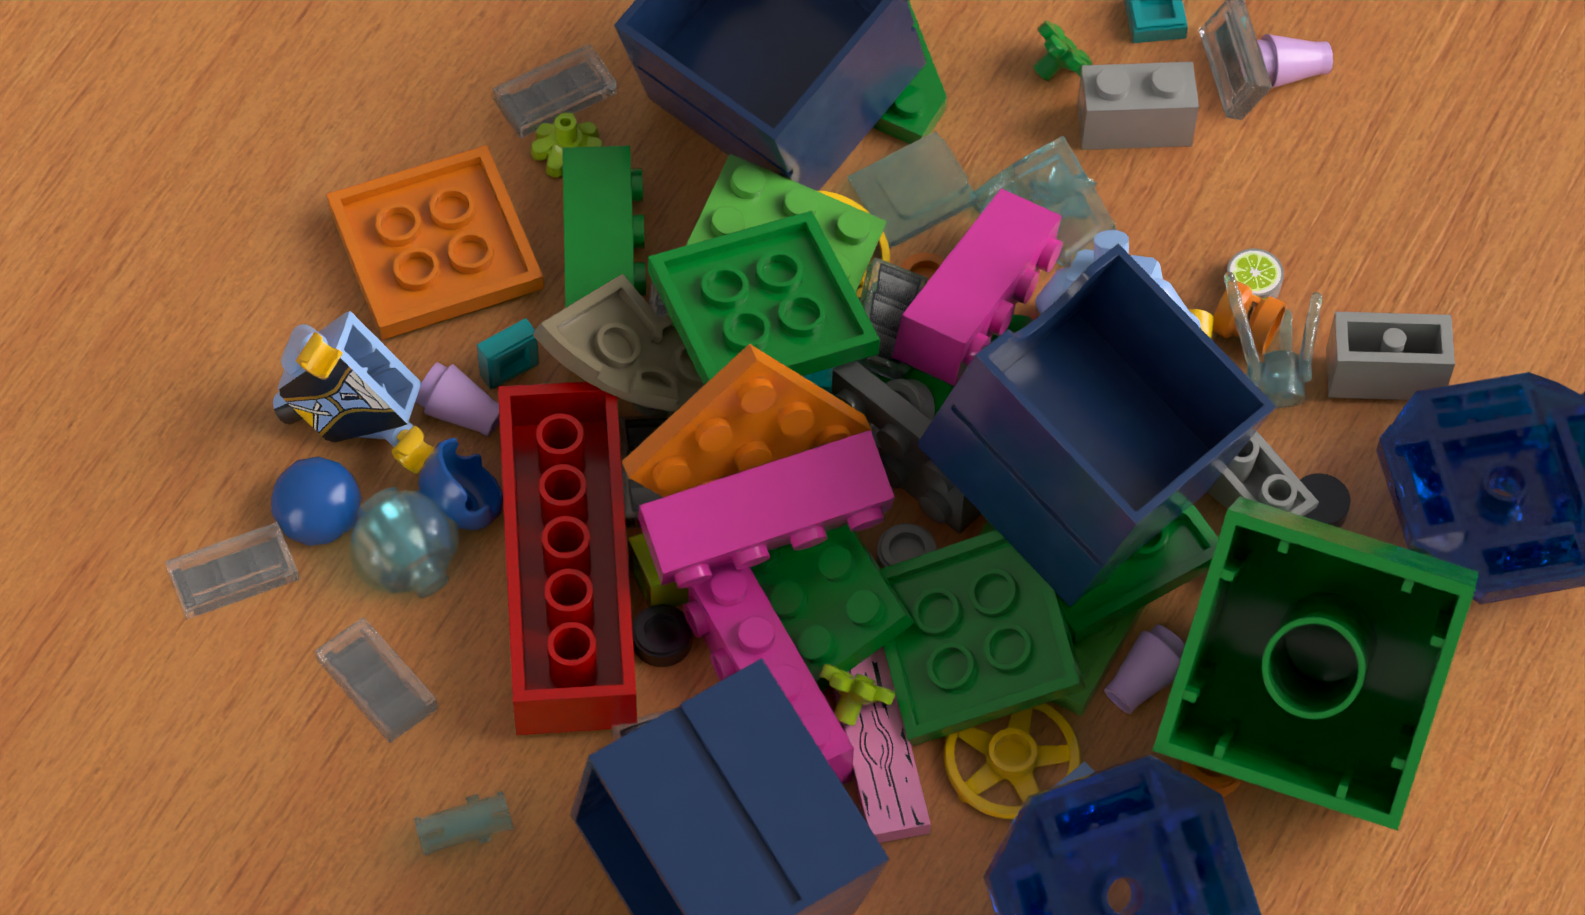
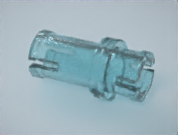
(464, 823)

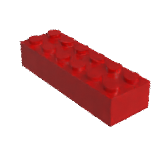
(566, 559)

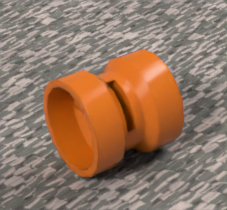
(1262, 314)

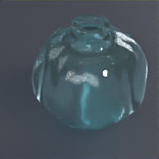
(403, 543)

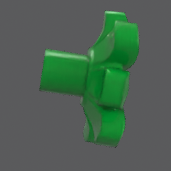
(1060, 52)

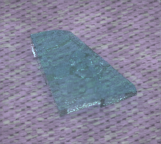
(1058, 183)

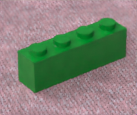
(600, 219)

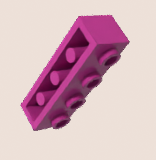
(978, 287)
(766, 509)
(743, 628)

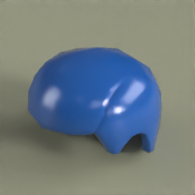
(461, 486)
(315, 501)

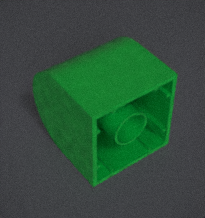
(1316, 662)

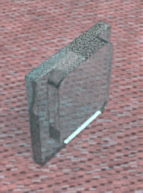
(914, 188)

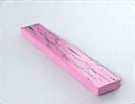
(885, 762)

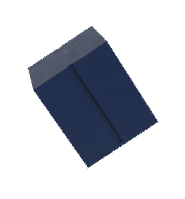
(775, 77)
(1094, 424)
(726, 811)

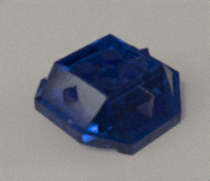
(1485, 436)
(1125, 823)

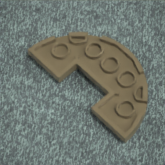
(622, 347)

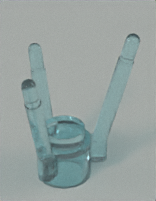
(1283, 371)

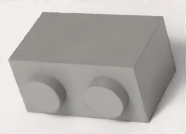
(1137, 105)
(1388, 354)

